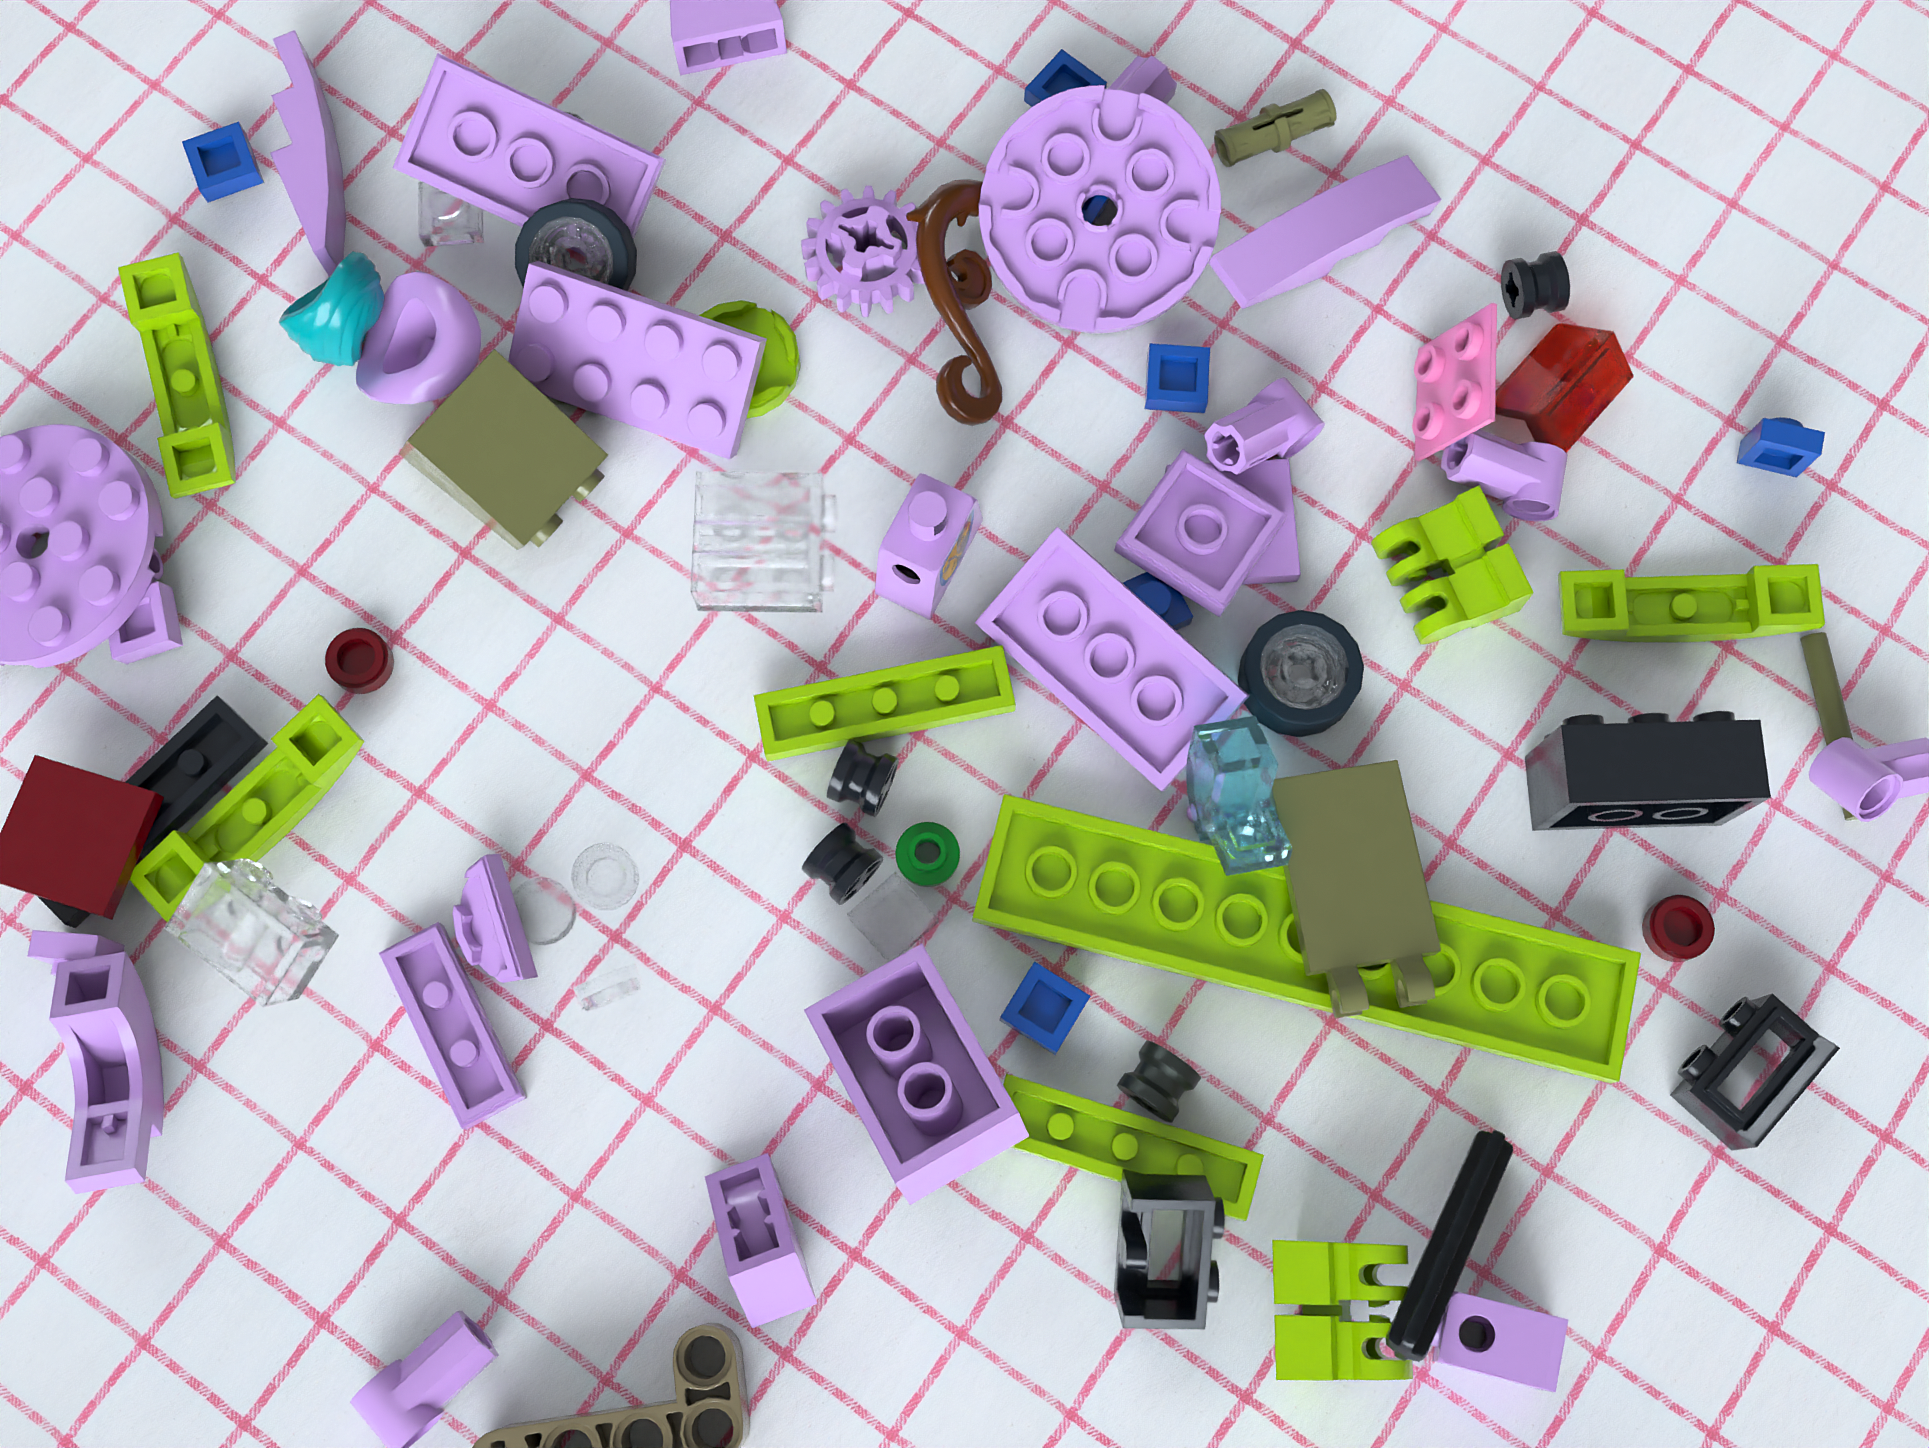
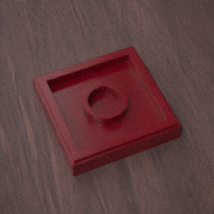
(75, 836)

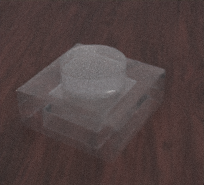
(447, 219)

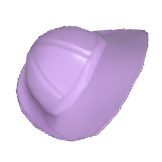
(420, 342)

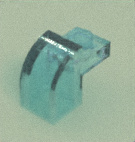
(1229, 794)

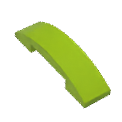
(183, 375)
(1691, 607)
(259, 809)

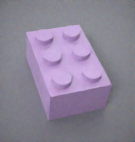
(916, 1074)

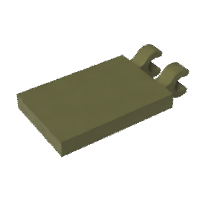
(1357, 882)

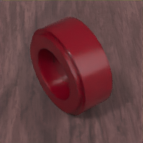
(359, 660)
(1678, 928)

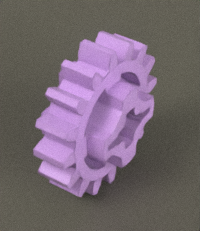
(862, 243)

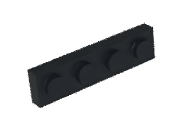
(187, 775)

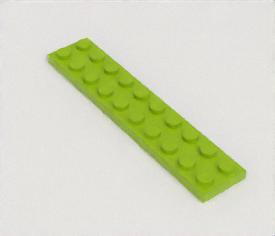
(1176, 910)

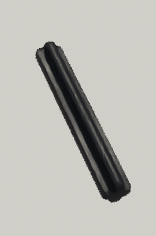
(1449, 1247)

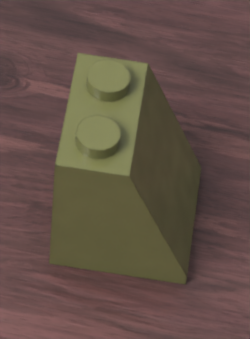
(506, 453)

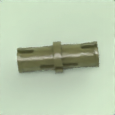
(1275, 128)

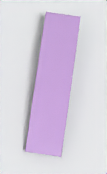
(312, 162)
(1323, 230)

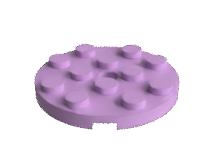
(1112, 147)
(98, 549)

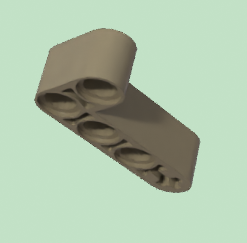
(675, 1417)

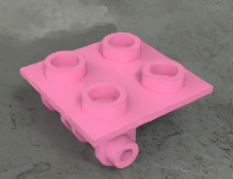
(1456, 383)

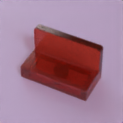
(1565, 383)

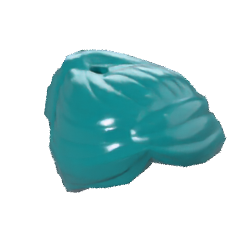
(338, 313)

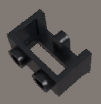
(1711, 1066)
(1167, 1302)

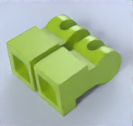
(1462, 541)
(1324, 1339)

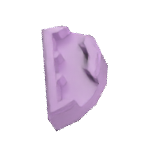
(490, 924)

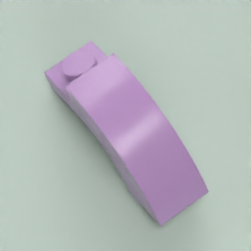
(114, 1070)

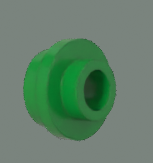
(932, 873)

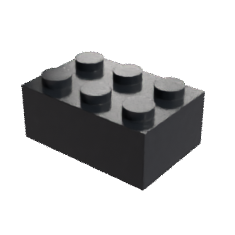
(1646, 772)

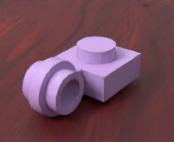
(153, 623)

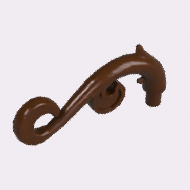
(952, 297)

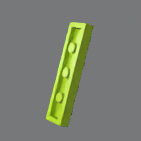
(884, 703)
(1111, 1139)

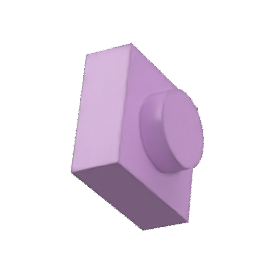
(64, 947)

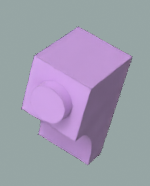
(759, 1241)

